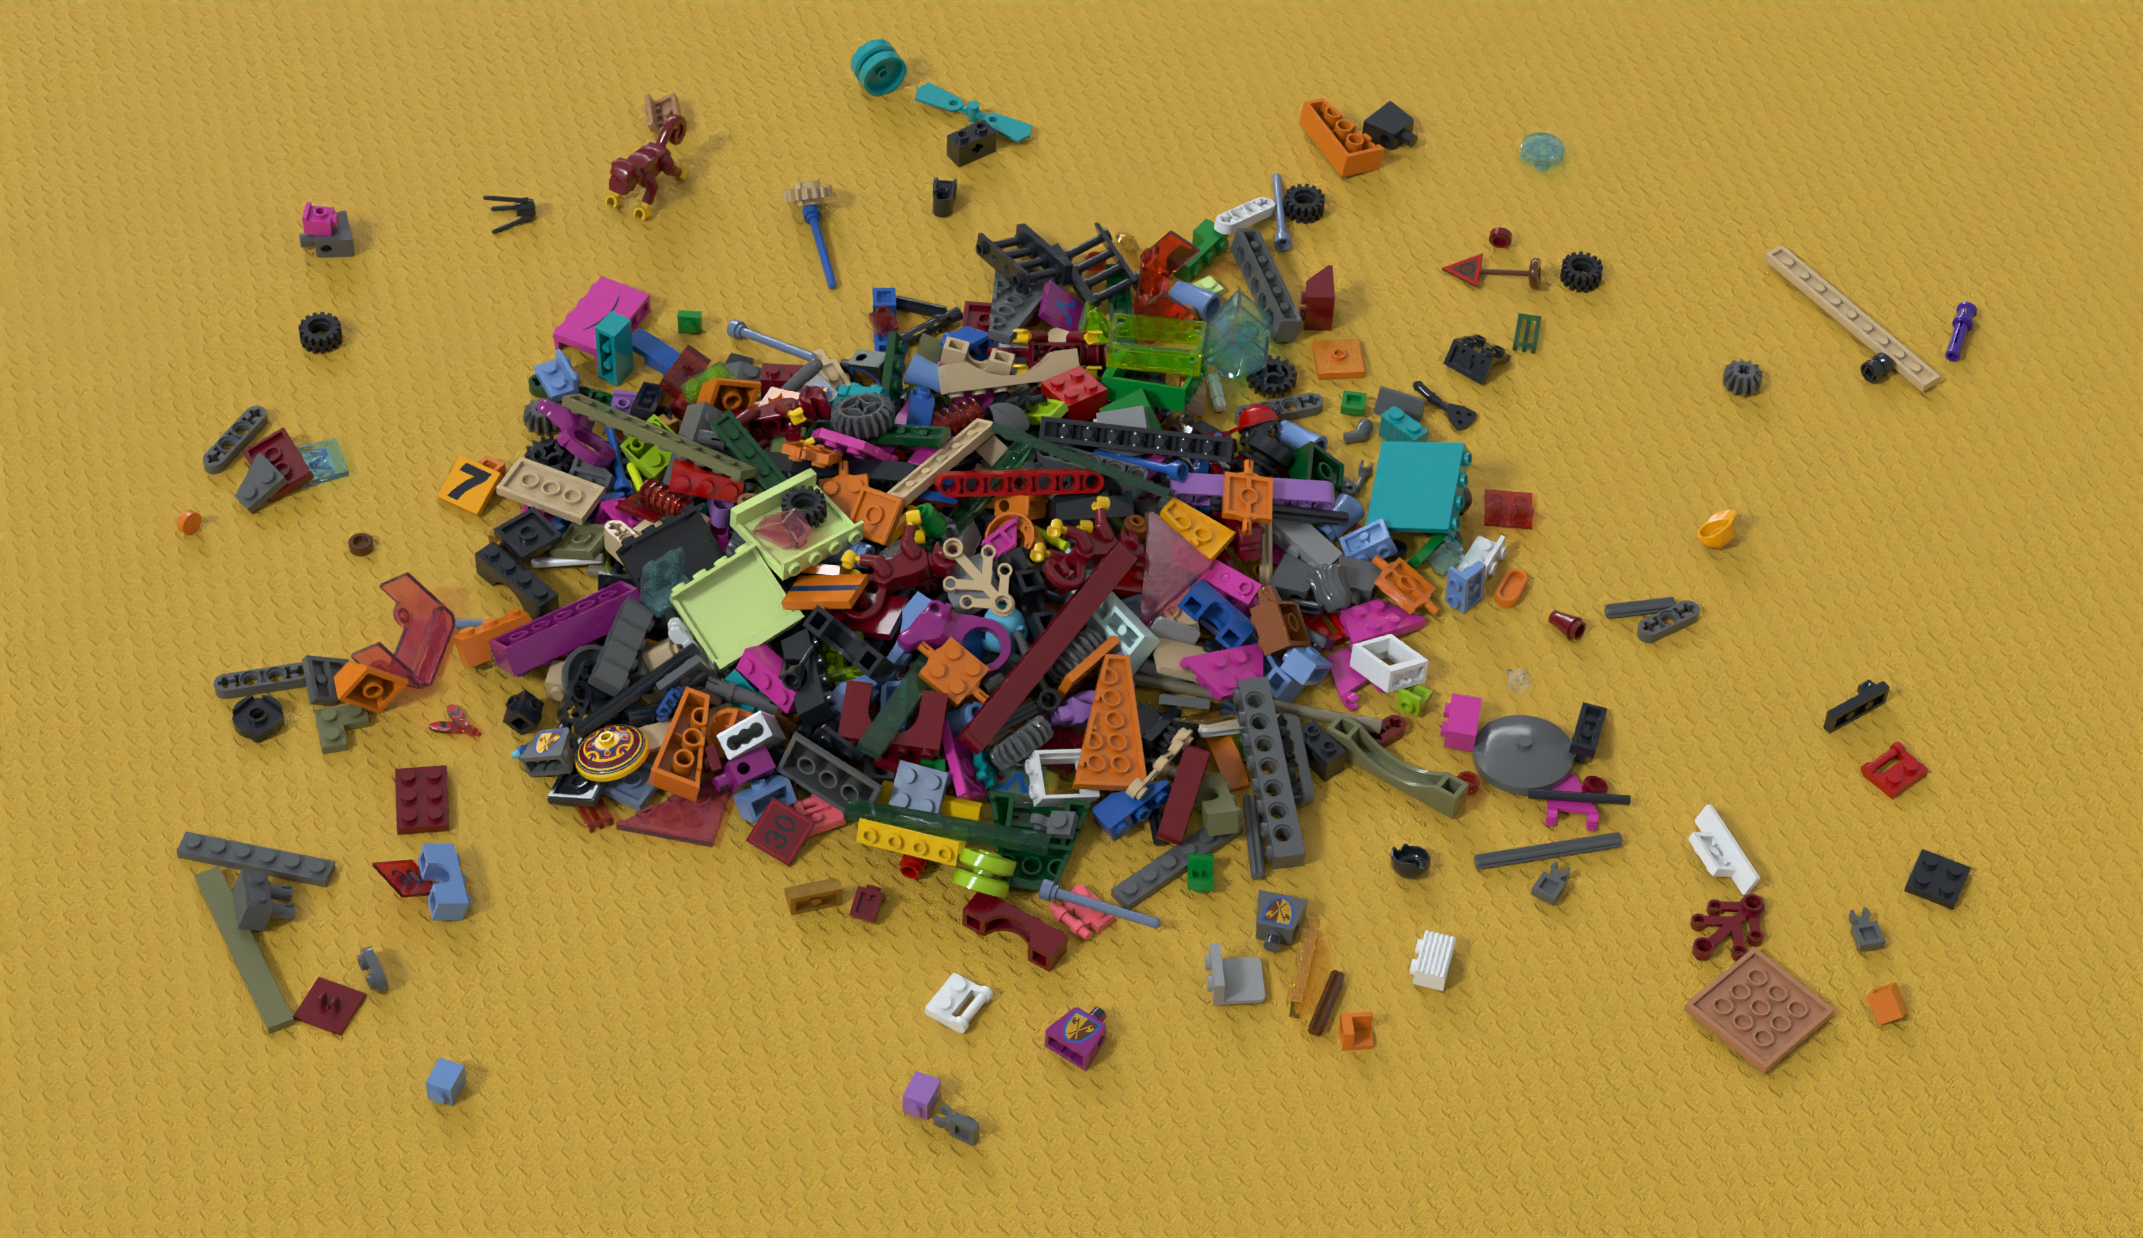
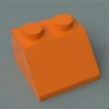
(729, 393)
(367, 686)

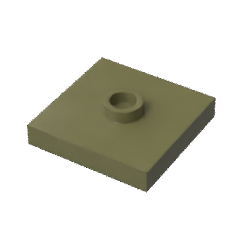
(580, 542)

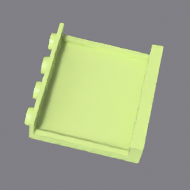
(823, 542)
(733, 606)

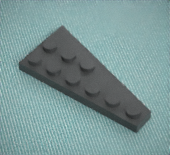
(1012, 308)

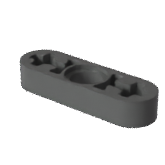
(1661, 629)

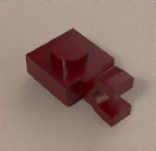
(712, 760)

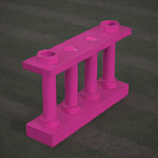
(1234, 587)

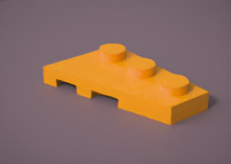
(1198, 529)

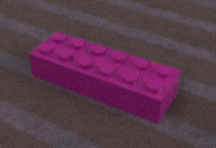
(561, 630)

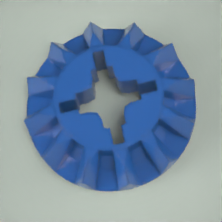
(669, 703)

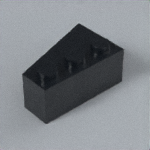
(1077, 507)

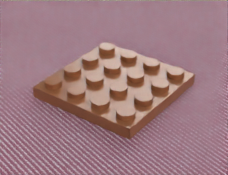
(1759, 1010)

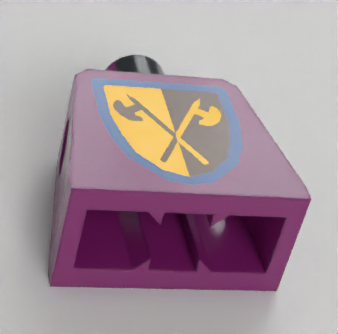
(745, 769)
(1078, 1036)

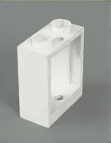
(1408, 663)
(1036, 787)

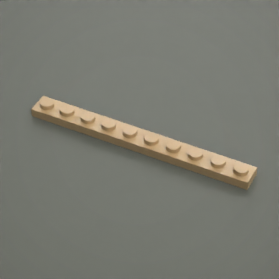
(1851, 317)

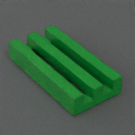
(1426, 550)

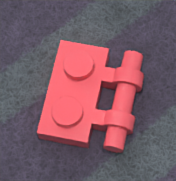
(823, 814)
(1087, 917)

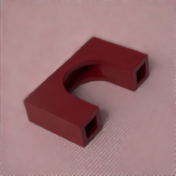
(921, 740)

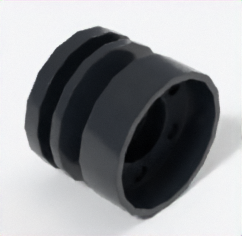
(1265, 454)

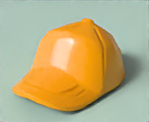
(1718, 529)

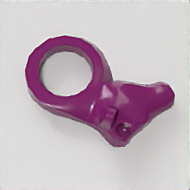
(577, 429)
(940, 623)

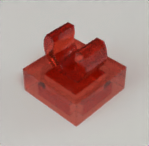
(883, 320)

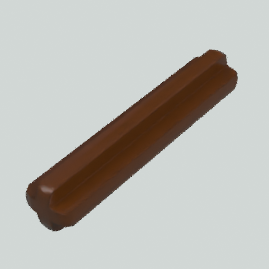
(1326, 1003)

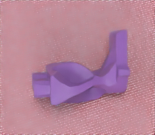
(1074, 711)

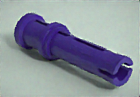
(1962, 324)

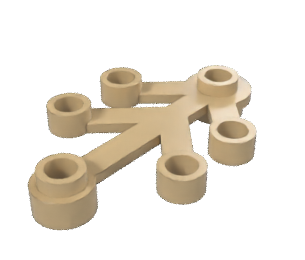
(980, 581)
(1162, 766)

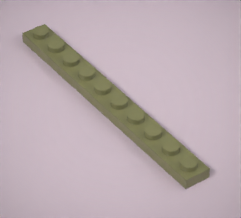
(658, 436)

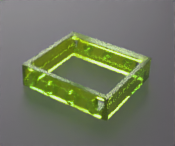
(1155, 357)

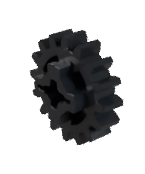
(1272, 378)
(550, 454)

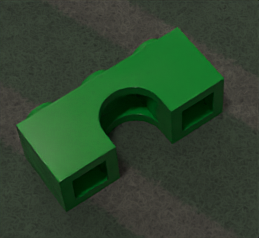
(1210, 244)

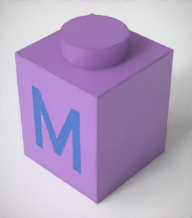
(921, 1095)

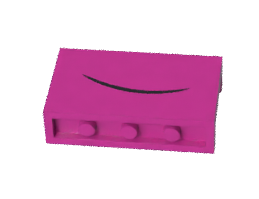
(602, 298)

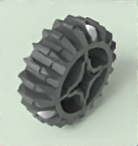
(863, 415)
(1077, 650)
(1021, 742)

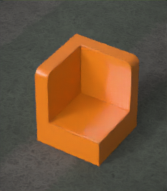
(1887, 1003)
(1356, 1031)

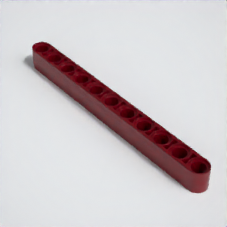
(1047, 648)

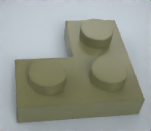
(334, 722)

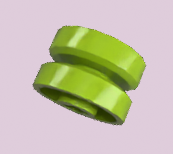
(985, 868)

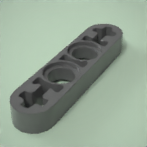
(1305, 400)
(239, 442)
(263, 677)
(1302, 784)

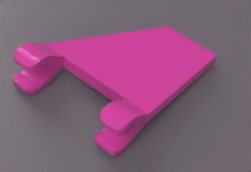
(1346, 678)
(1588, 809)

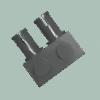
(254, 900)

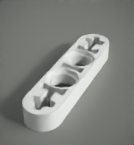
(1244, 215)

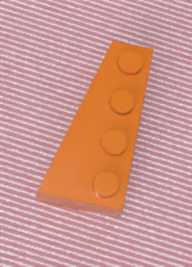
(1339, 140)
(681, 753)

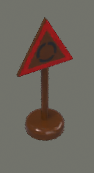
(1470, 270)

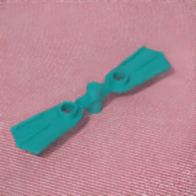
(1004, 125)

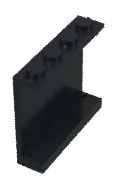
(684, 531)

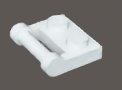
(953, 997)

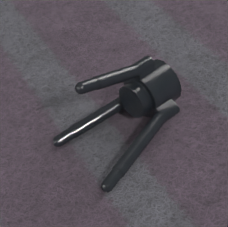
(523, 207)
(794, 676)

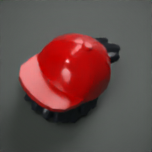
(1259, 418)

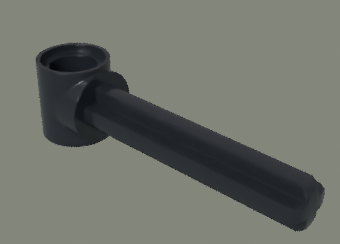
(1032, 708)

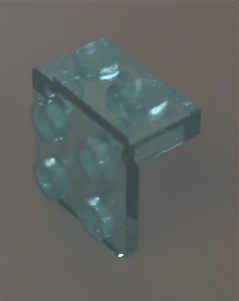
(660, 578)

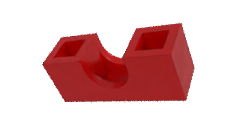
(694, 481)

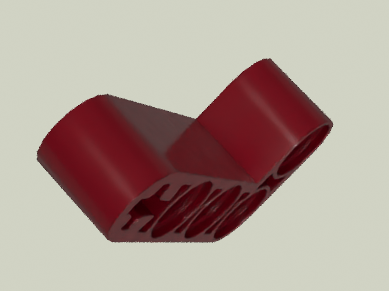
(1183, 794)

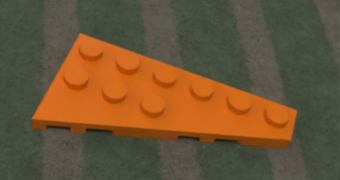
(1112, 740)

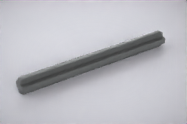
(1547, 850)

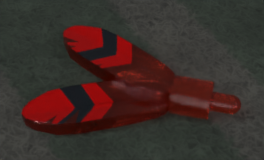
(458, 726)

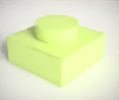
(1209, 284)

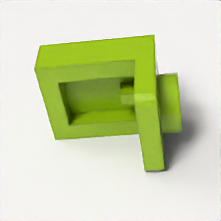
(1413, 699)

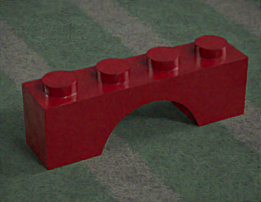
(990, 914)

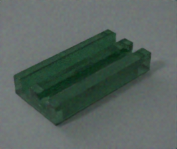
(1525, 345)

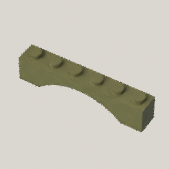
(1436, 789)

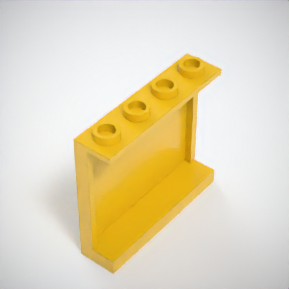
(917, 843)

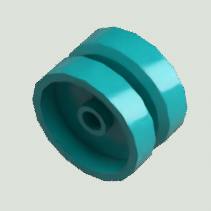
(878, 67)

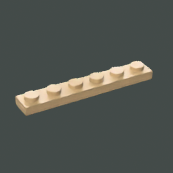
(943, 460)

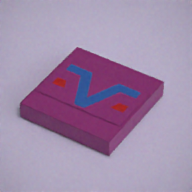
(1060, 308)

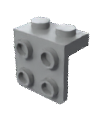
(1170, 630)
(1234, 978)

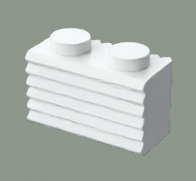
(1433, 961)

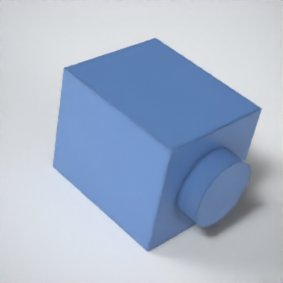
(445, 1082)

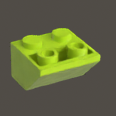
(647, 457)

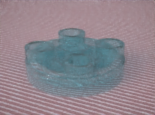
(1542, 150)

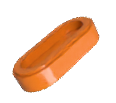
(1511, 588)

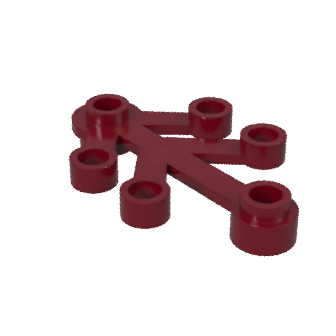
(1729, 925)

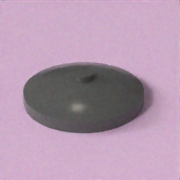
(1522, 754)

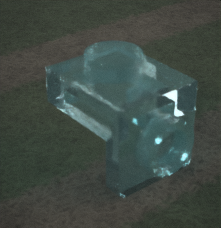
(1445, 556)

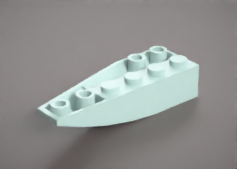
(1117, 619)

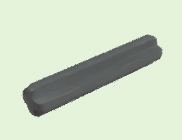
(1638, 607)

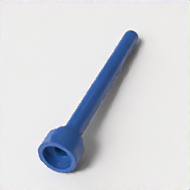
(812, 216)
(1176, 471)
(622, 483)

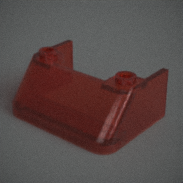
(1155, 271)

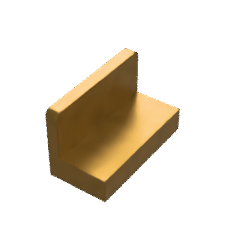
(813, 896)

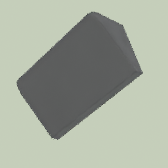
(1409, 404)

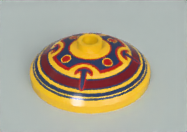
(611, 753)

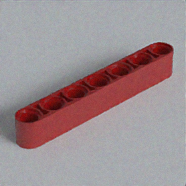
(1008, 478)

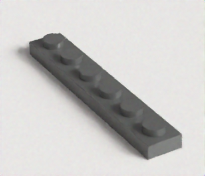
(256, 858)
(1167, 867)

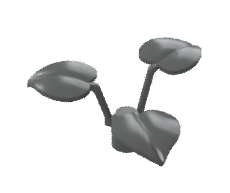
(1016, 418)

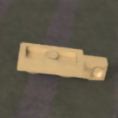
(831, 370)

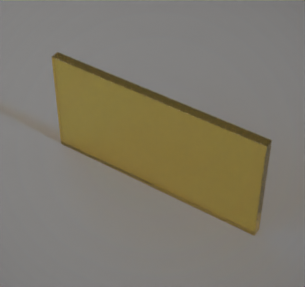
(1207, 717)

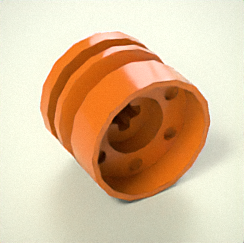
(1026, 535)

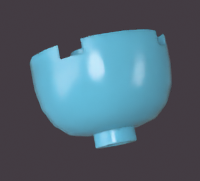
(1010, 624)

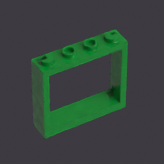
(1158, 394)

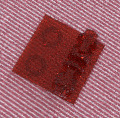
(1508, 509)

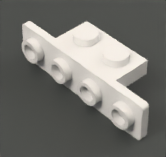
(1721, 851)

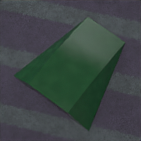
(1031, 867)

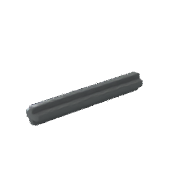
(1253, 837)

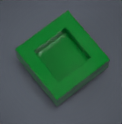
(689, 322)
(1353, 403)

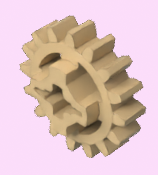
(808, 193)

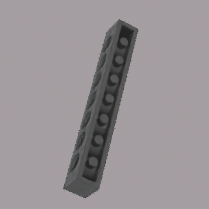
(1281, 853)

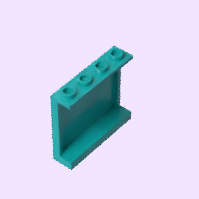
(1420, 486)

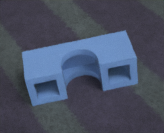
(448, 897)

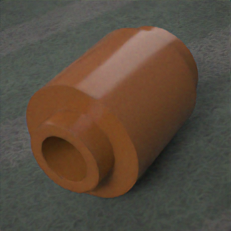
(1137, 524)

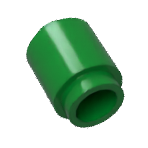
(932, 522)

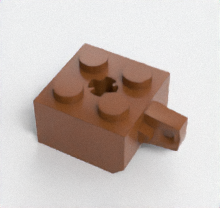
(1278, 623)

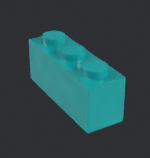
(614, 348)

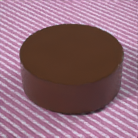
(360, 544)

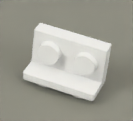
(1486, 552)

